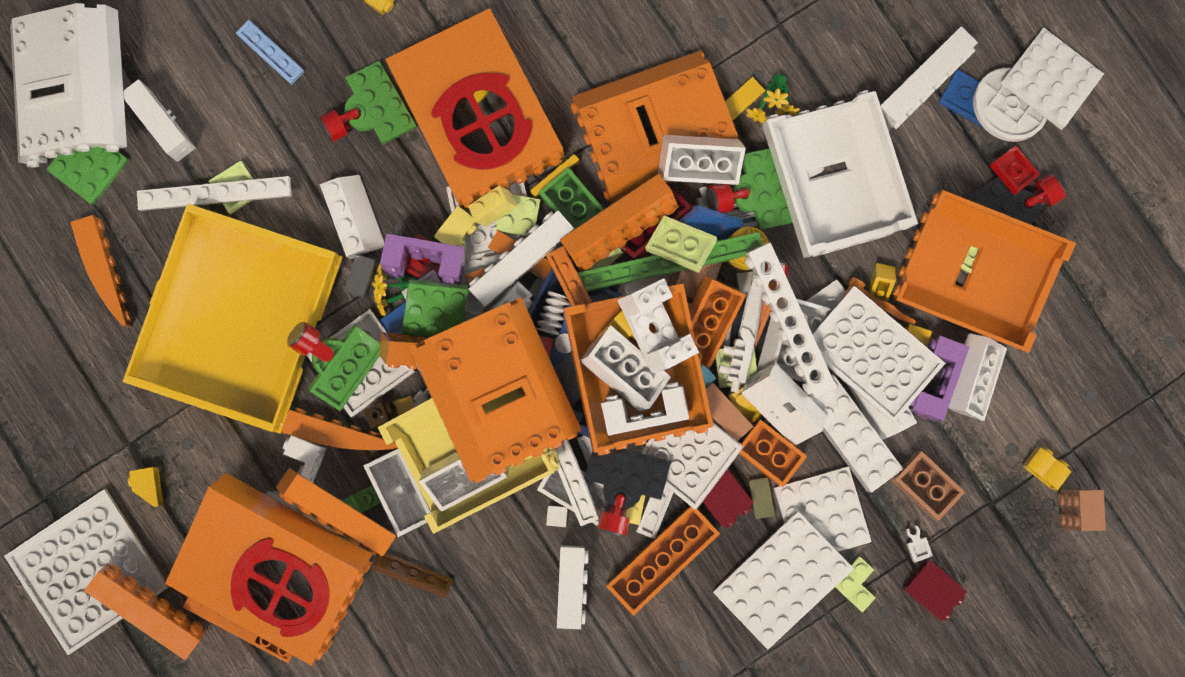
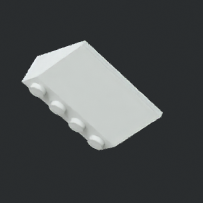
(775, 349)

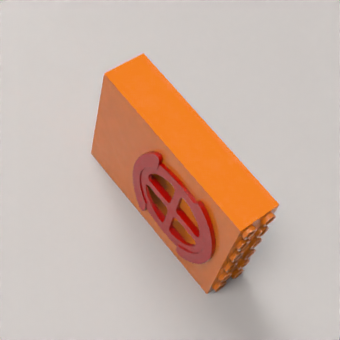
(454, 67)
(243, 527)

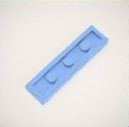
(270, 52)

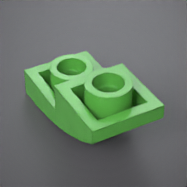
(363, 500)

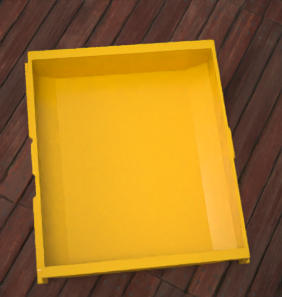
(226, 318)

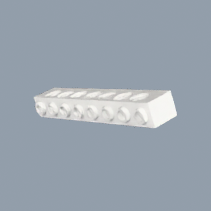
(823, 381)

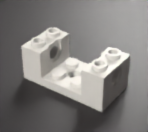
(663, 347)
(617, 417)
(304, 451)

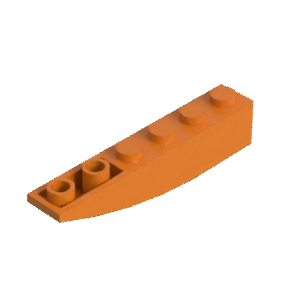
(100, 266)
(331, 433)
(226, 624)

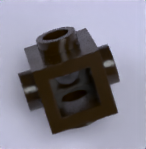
(380, 412)

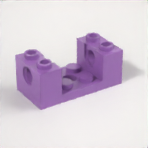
(398, 248)
(936, 406)

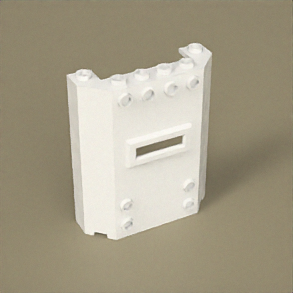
(84, 54)
(851, 204)

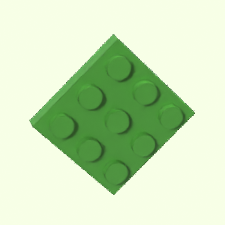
(88, 171)
(433, 307)

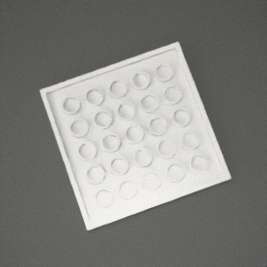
(68, 555)

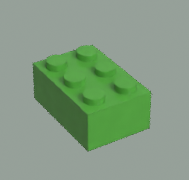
(570, 199)

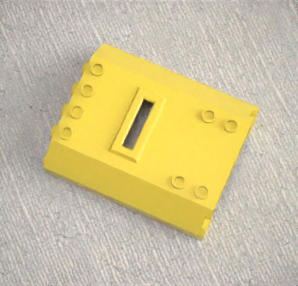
(425, 441)

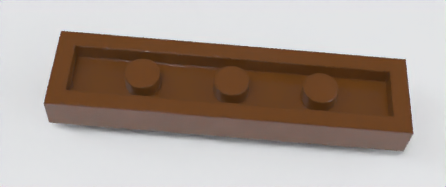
(413, 574)

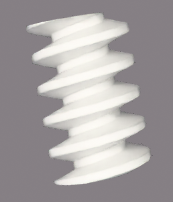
(553, 313)

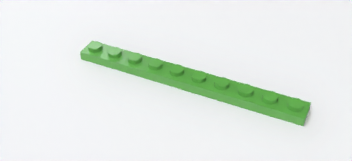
(657, 266)

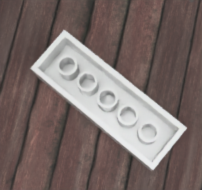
(928, 78)
(520, 260)
(856, 439)

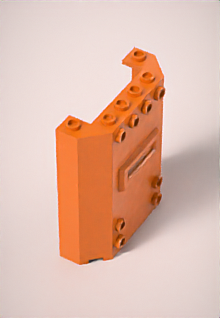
(679, 101)
(1007, 278)
(585, 324)
(482, 363)

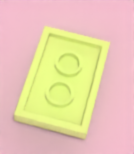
(681, 243)

